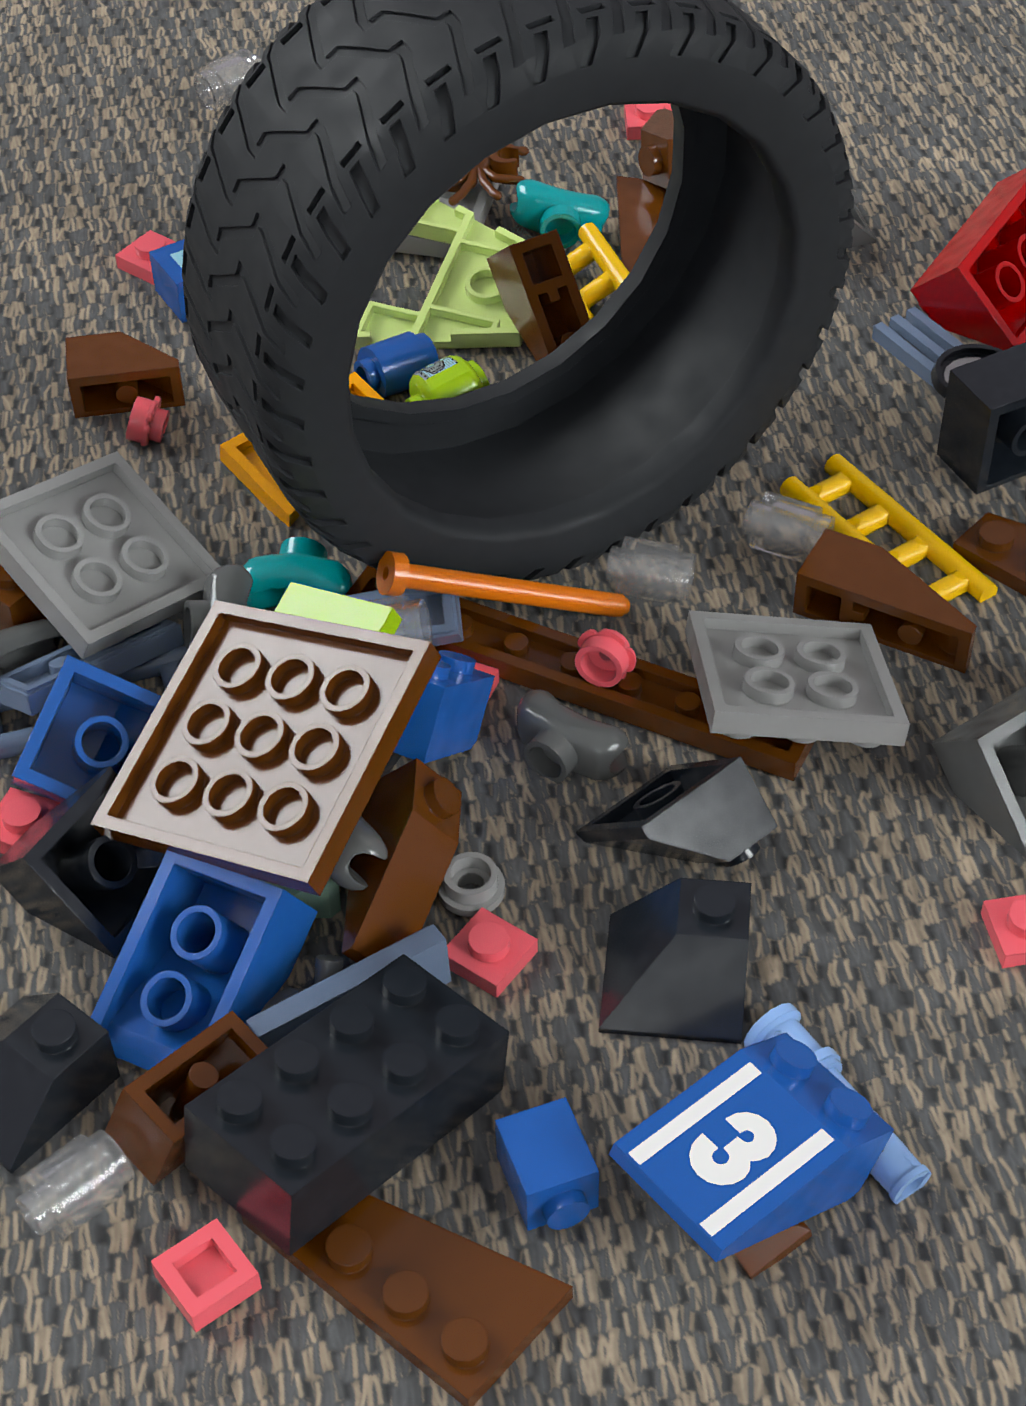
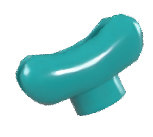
(551, 208)
(300, 562)

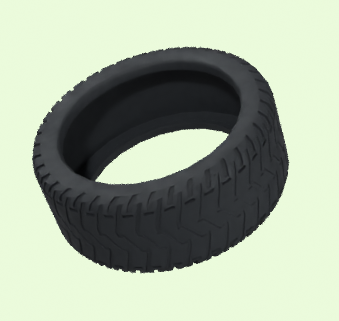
(376, 117)

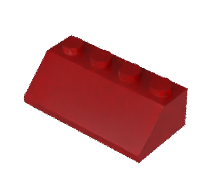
(981, 273)

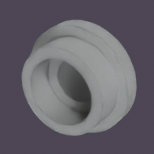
(476, 869)

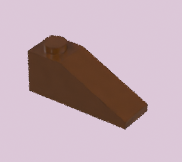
(539, 292)
(866, 584)
(420, 826)

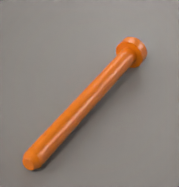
(397, 575)

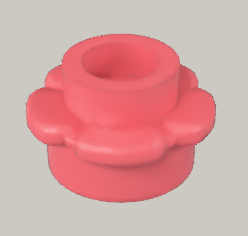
(147, 421)
(604, 657)

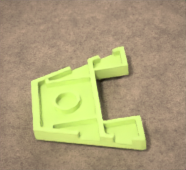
(463, 300)

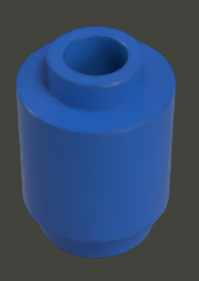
(393, 361)

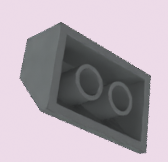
(988, 766)

